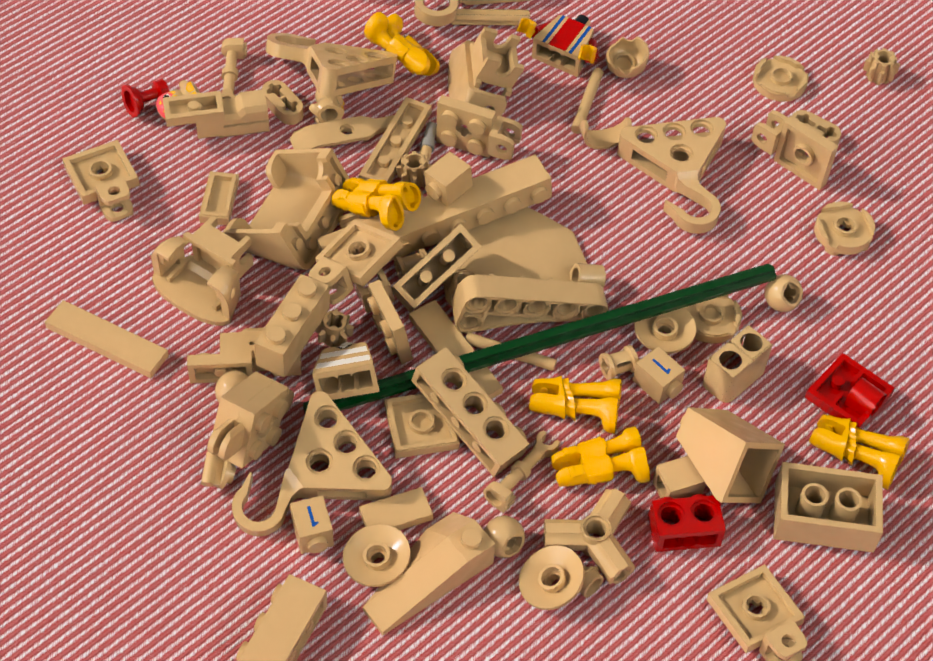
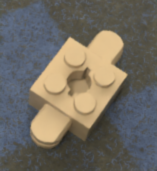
(249, 419)

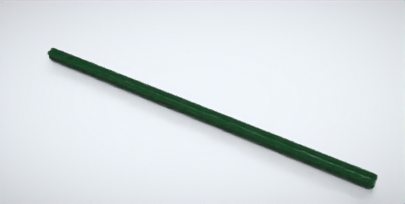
(578, 330)

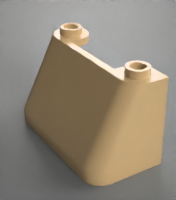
(296, 207)

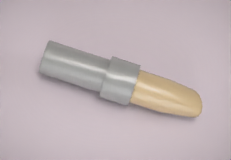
(428, 142)

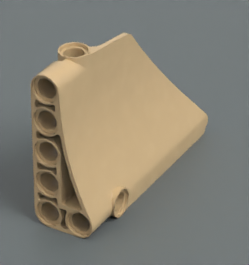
(524, 275)

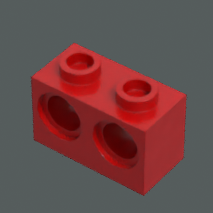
(688, 530)

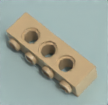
(471, 428)

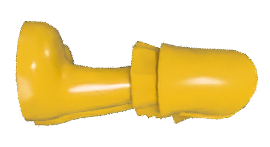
(557, 395)
(839, 439)

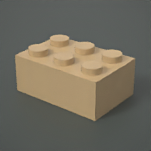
(828, 507)

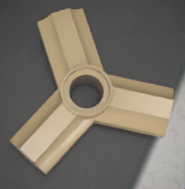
(604, 521)

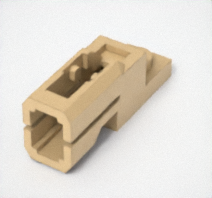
(218, 116)
(235, 354)

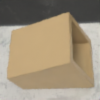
(729, 454)

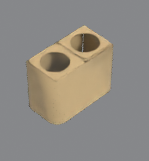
(730, 383)

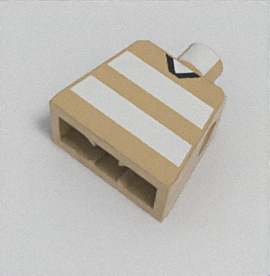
(345, 371)

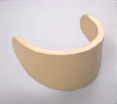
(603, 138)

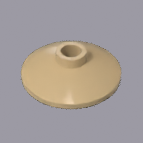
(677, 323)
(373, 543)
(544, 568)

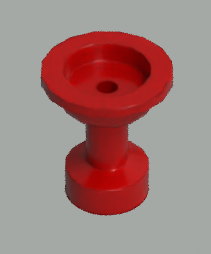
(134, 99)

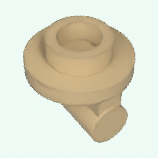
(217, 472)

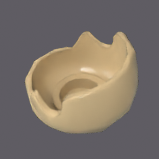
(627, 57)

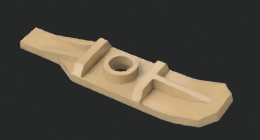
(332, 134)

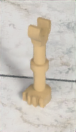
(232, 49)
(500, 493)

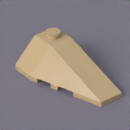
(439, 563)

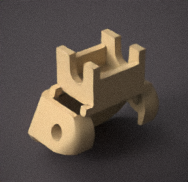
(485, 63)
(207, 281)

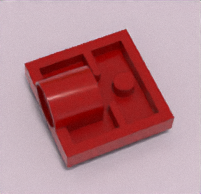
(849, 391)

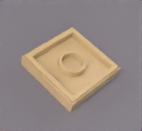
(417, 427)

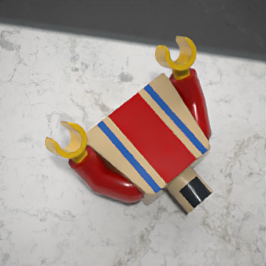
(562, 42)

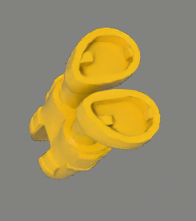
(386, 33)
(377, 196)
(590, 461)

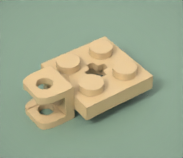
(483, 130)
(791, 142)
(108, 188)
(343, 267)
(379, 299)
(772, 630)

